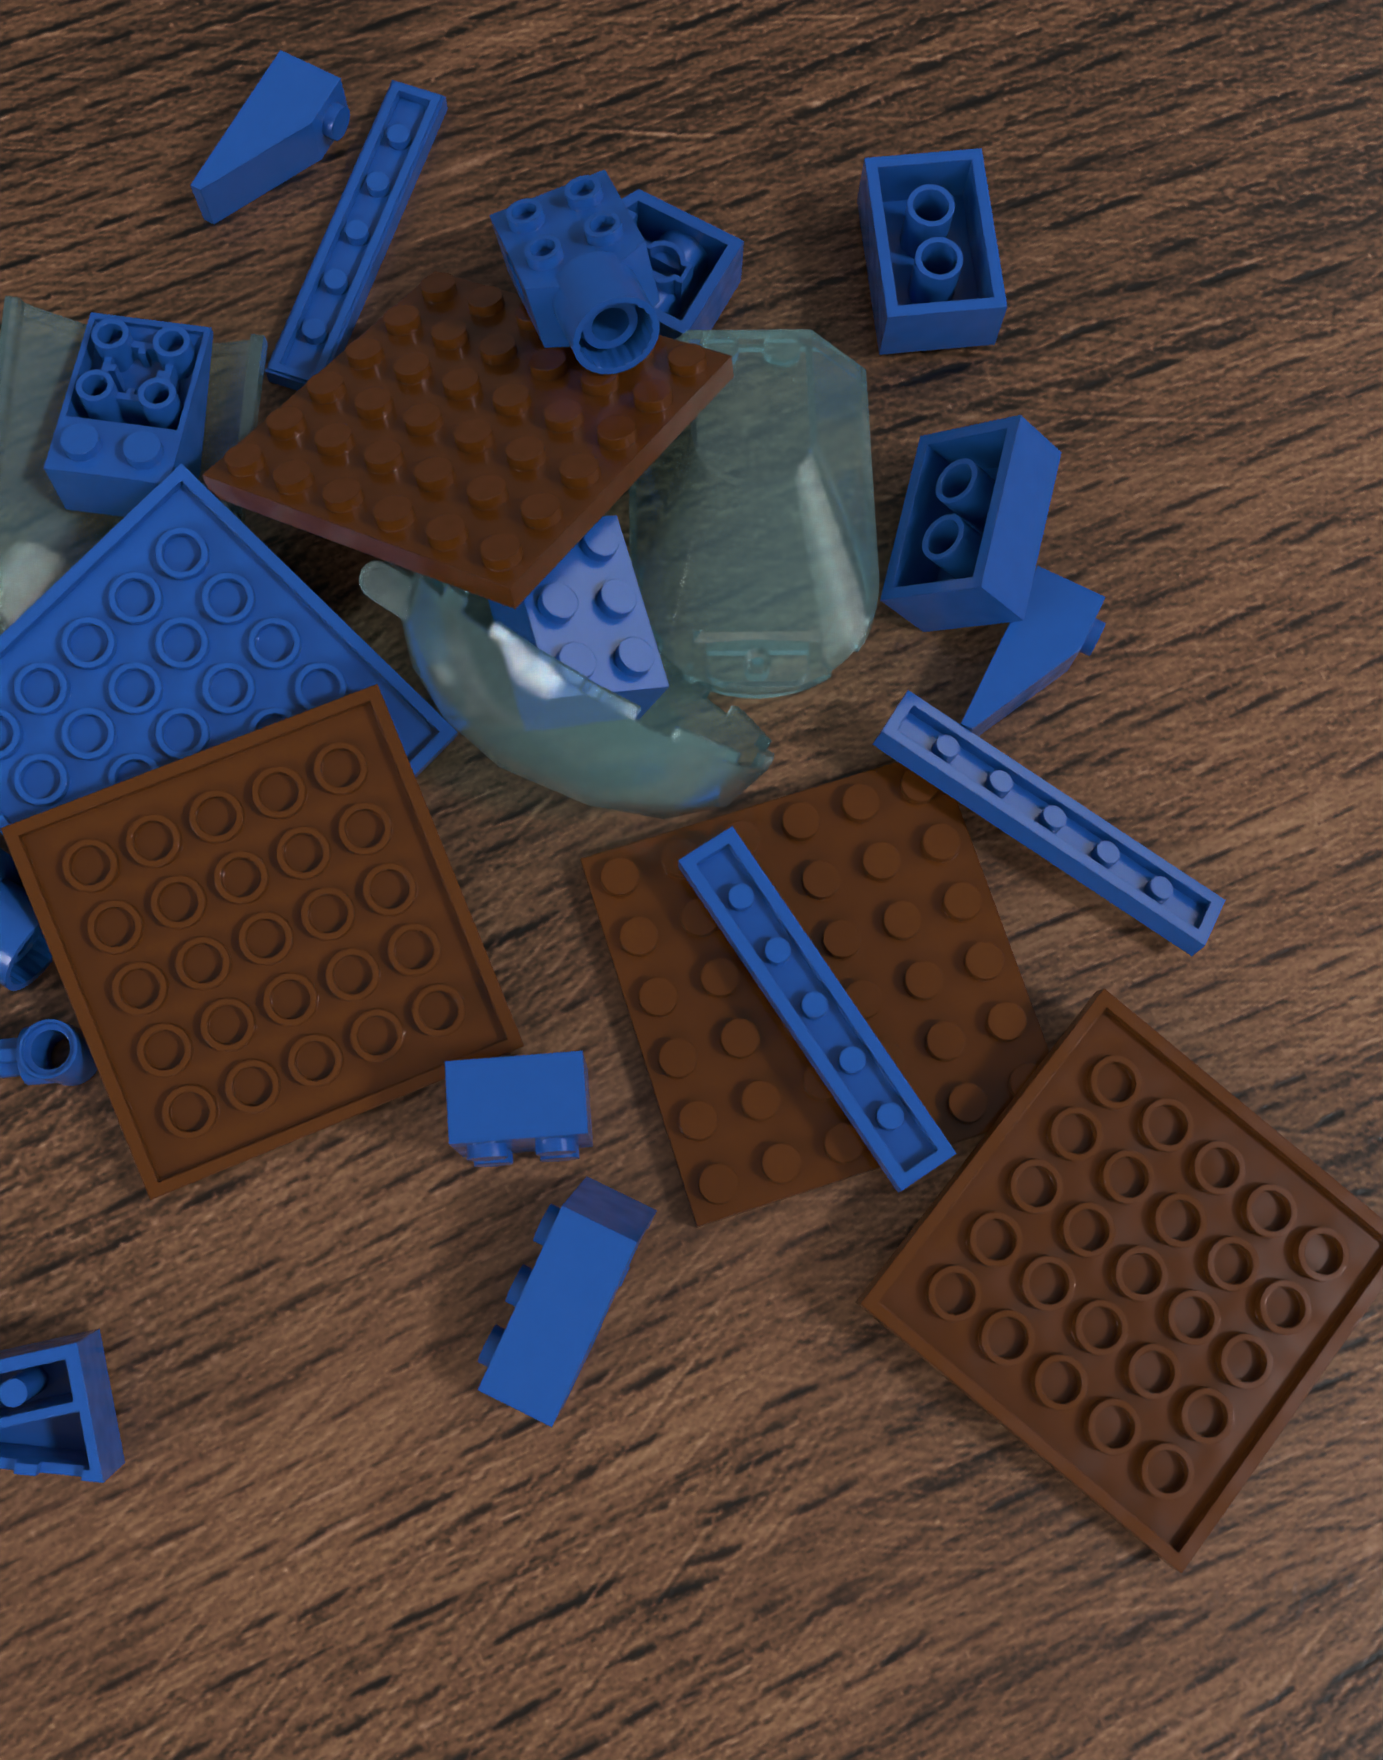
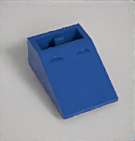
(130, 412)

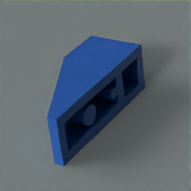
(273, 137)
(1037, 650)

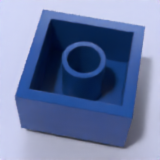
(519, 1107)

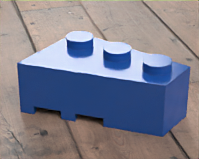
(562, 1299)
(59, 1409)

